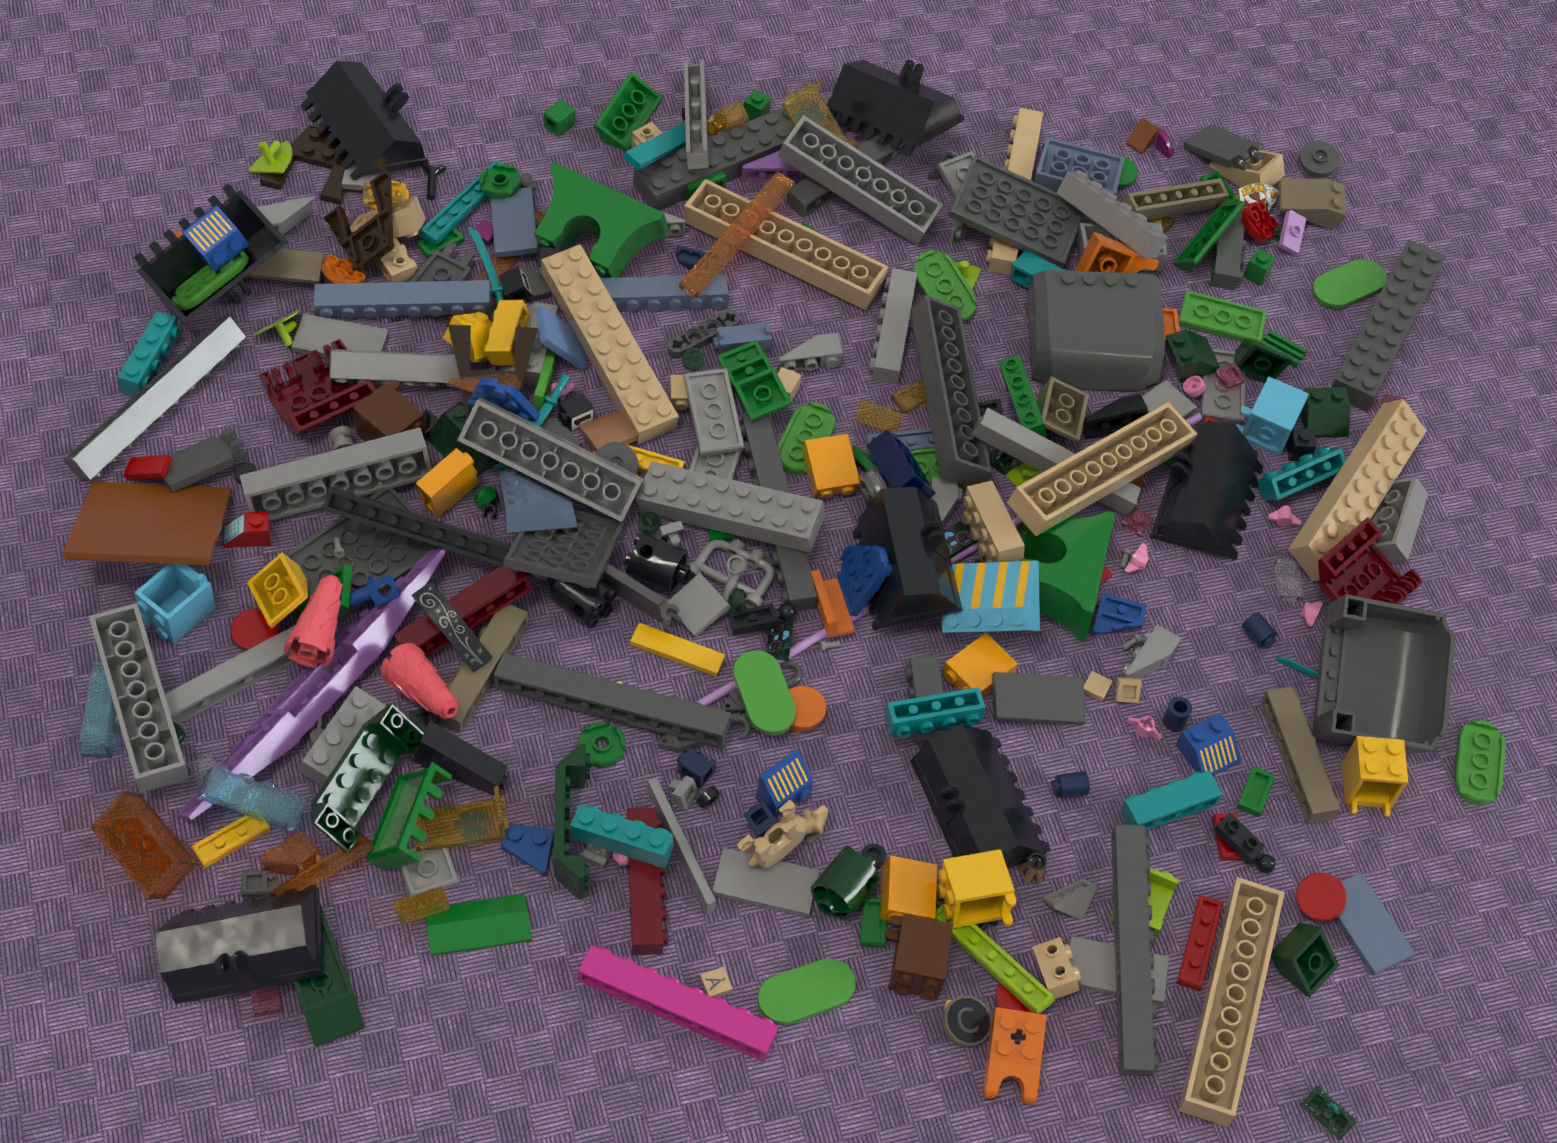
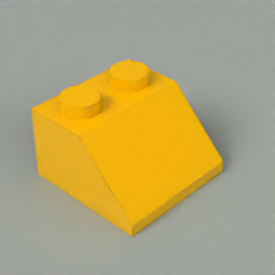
(479, 333)

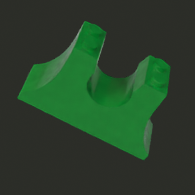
(592, 208)
(1070, 568)

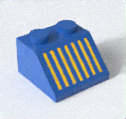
(215, 238)
(1210, 745)
(784, 782)

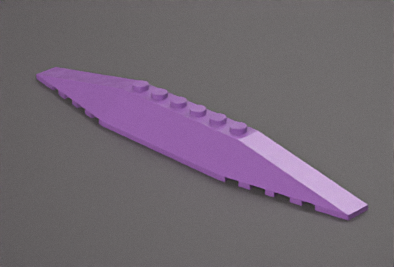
(318, 688)

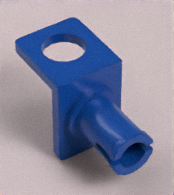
(372, 591)

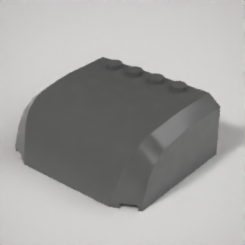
(1096, 329)
(1383, 674)

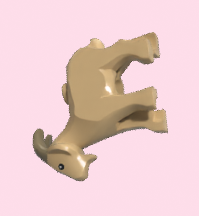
(784, 835)

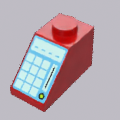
(248, 530)

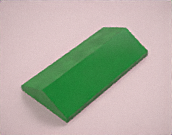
(627, 112)
(1208, 235)
(479, 925)

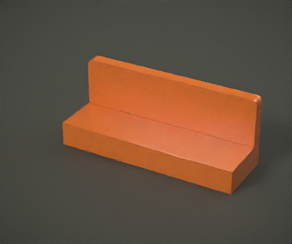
(832, 606)

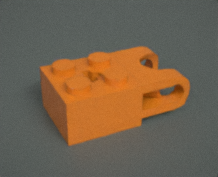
(1119, 256)
(1011, 1060)

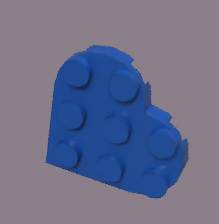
(504, 397)
(862, 574)

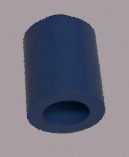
(1259, 630)
(1177, 713)
(1071, 784)

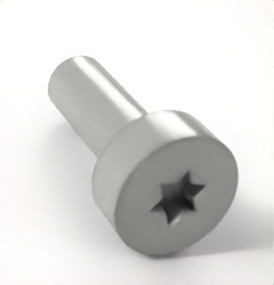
(338, 551)
(1126, 554)
(1136, 640)
(822, 645)

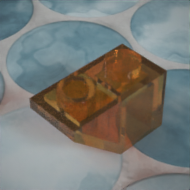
(291, 856)

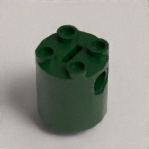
(845, 883)

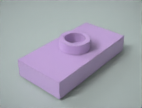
(1292, 232)

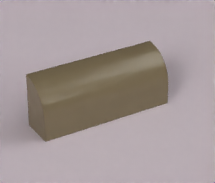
(291, 266)

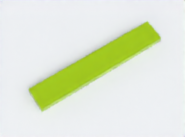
(1000, 965)

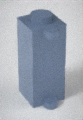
(735, 336)

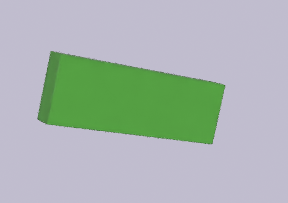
(544, 380)

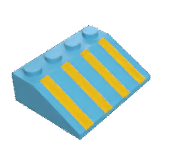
(995, 598)

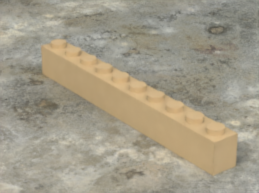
(1021, 161)

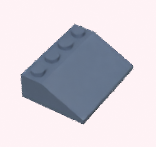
(1063, 156)
(532, 504)

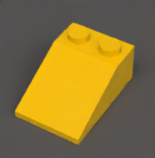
(279, 588)

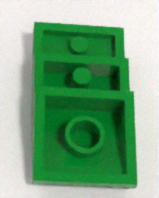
(754, 380)

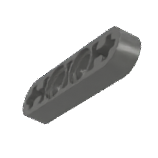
(701, 331)

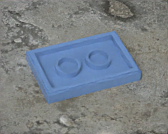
(560, 337)

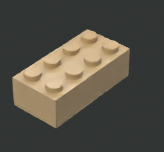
(991, 524)

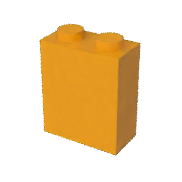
(830, 466)
(447, 482)
(977, 663)
(908, 888)

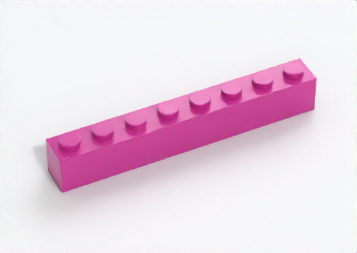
(678, 1003)

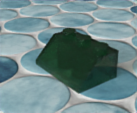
(447, 431)

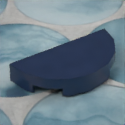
(688, 257)

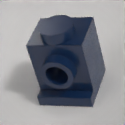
(695, 766)
(760, 818)

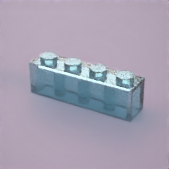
(100, 718)
(252, 798)

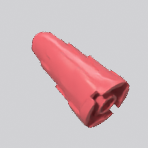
(314, 633)
(418, 680)

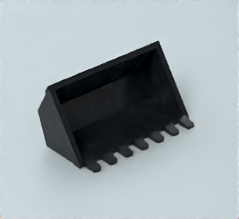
(892, 104)
(364, 120)
(180, 260)
(1209, 491)
(917, 549)
(976, 796)
(241, 945)

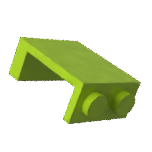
(1162, 889)

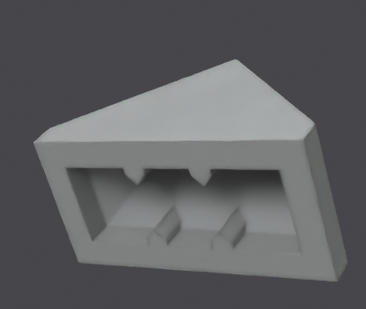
(1073, 898)

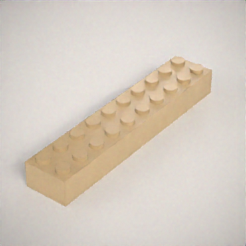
(790, 246)
(609, 343)
(1101, 468)
(1359, 483)
(1231, 1003)

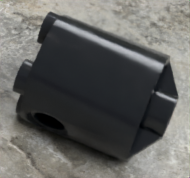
(657, 563)
(584, 603)

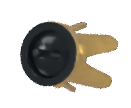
(1035, 864)

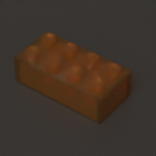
(143, 845)

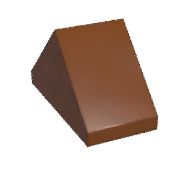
(1143, 136)

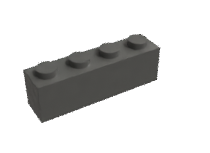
(1229, 257)
(924, 680)

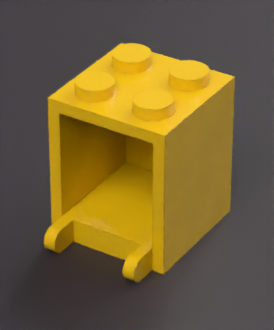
(1374, 773)
(976, 889)

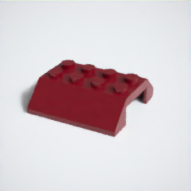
(310, 393)
(1362, 570)

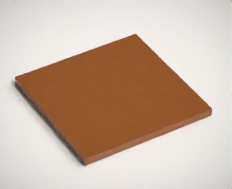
(148, 524)

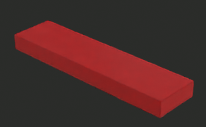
(1199, 943)

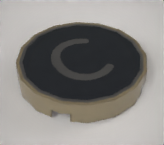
(966, 1021)

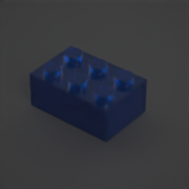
(898, 464)

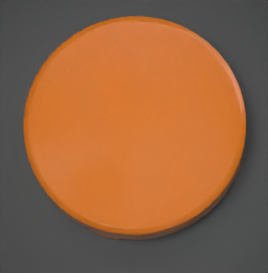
(341, 270)
(809, 708)

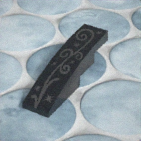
(452, 626)

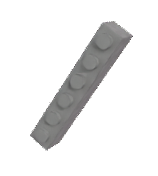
(1112, 214)
(894, 326)
(392, 366)

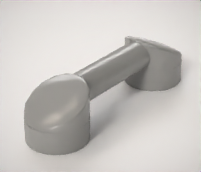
(736, 565)

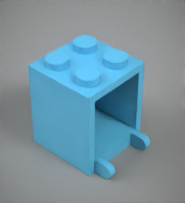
(1273, 415)
(175, 601)

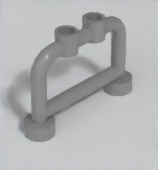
(753, 559)

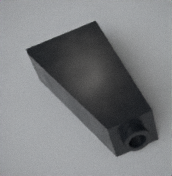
(460, 759)

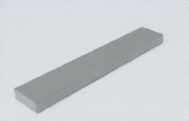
(681, 846)

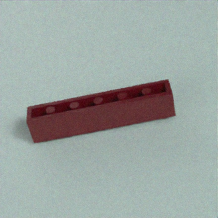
(472, 604)
(646, 895)

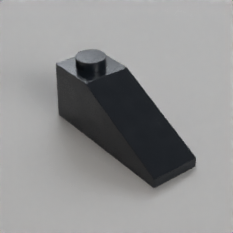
(1114, 416)

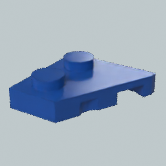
(1118, 615)
(529, 845)

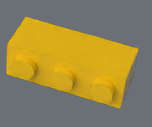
(501, 340)

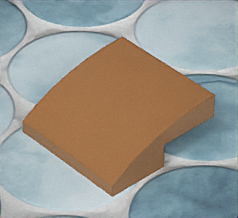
(608, 429)

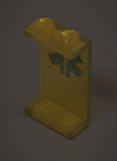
(812, 105)
(464, 824)

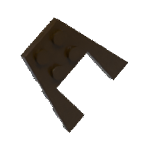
(312, 149)
(375, 236)
(461, 343)

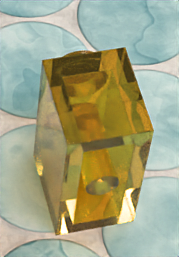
(727, 118)

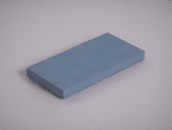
(514, 224)
(1372, 928)

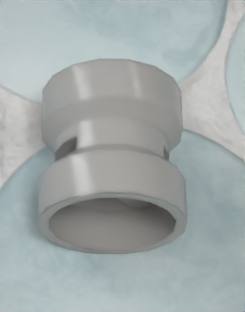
(341, 437)

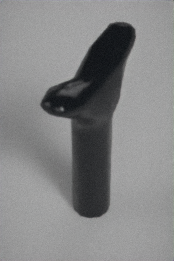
(432, 173)

